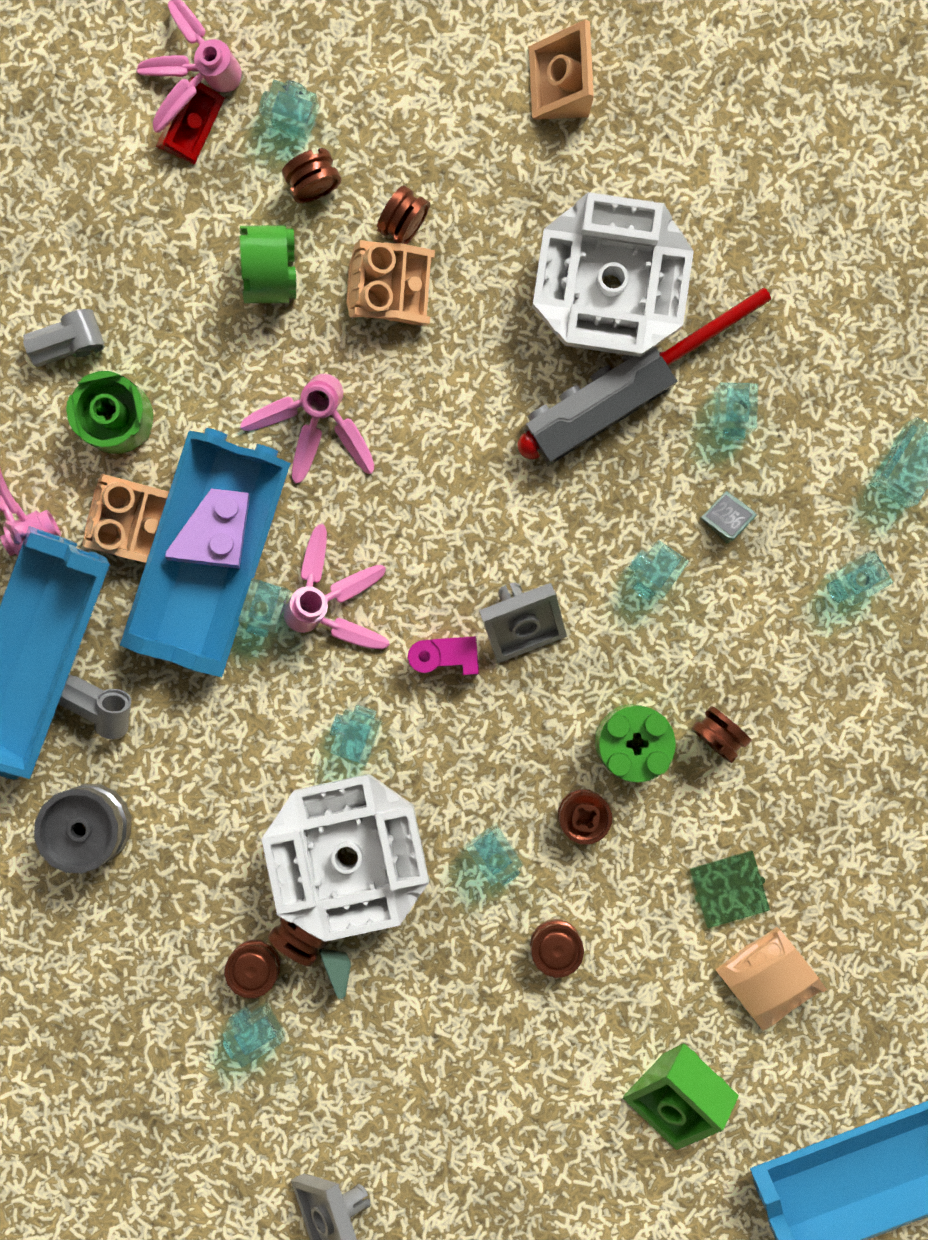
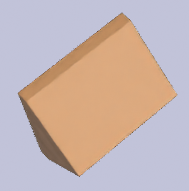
(562, 74)

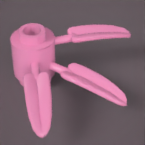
(211, 59)
(310, 436)
(16, 529)
(310, 605)

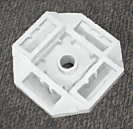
(619, 239)
(339, 898)

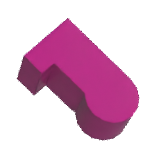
(429, 654)

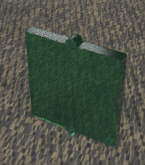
(729, 889)

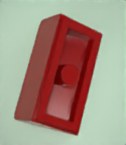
(191, 126)

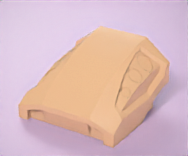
(396, 276)
(124, 518)
(770, 978)

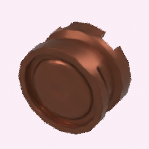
(311, 175)
(403, 215)
(721, 734)
(584, 816)
(295, 942)
(556, 948)
(252, 969)

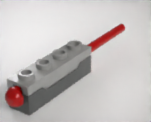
(617, 392)

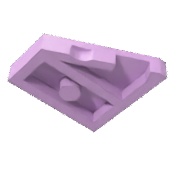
(213, 531)

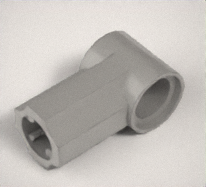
(73, 336)
(105, 708)

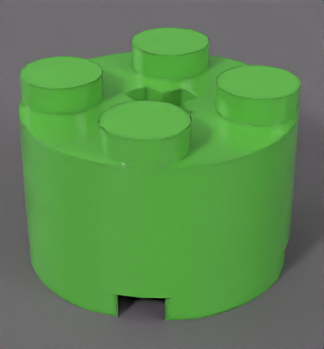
(265, 261)
(93, 401)
(650, 758)

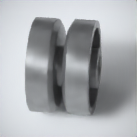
(60, 831)

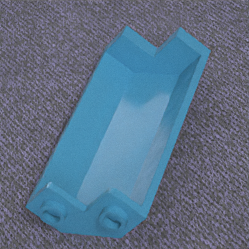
(190, 608)
(40, 635)
(850, 1182)

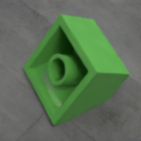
(682, 1098)

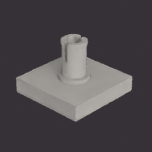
(523, 621)
(326, 1208)

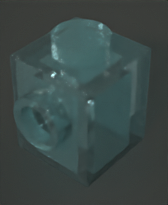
(289, 109)
(735, 410)
(656, 570)
(858, 579)
(264, 607)
(355, 733)
(495, 855)
(252, 1034)

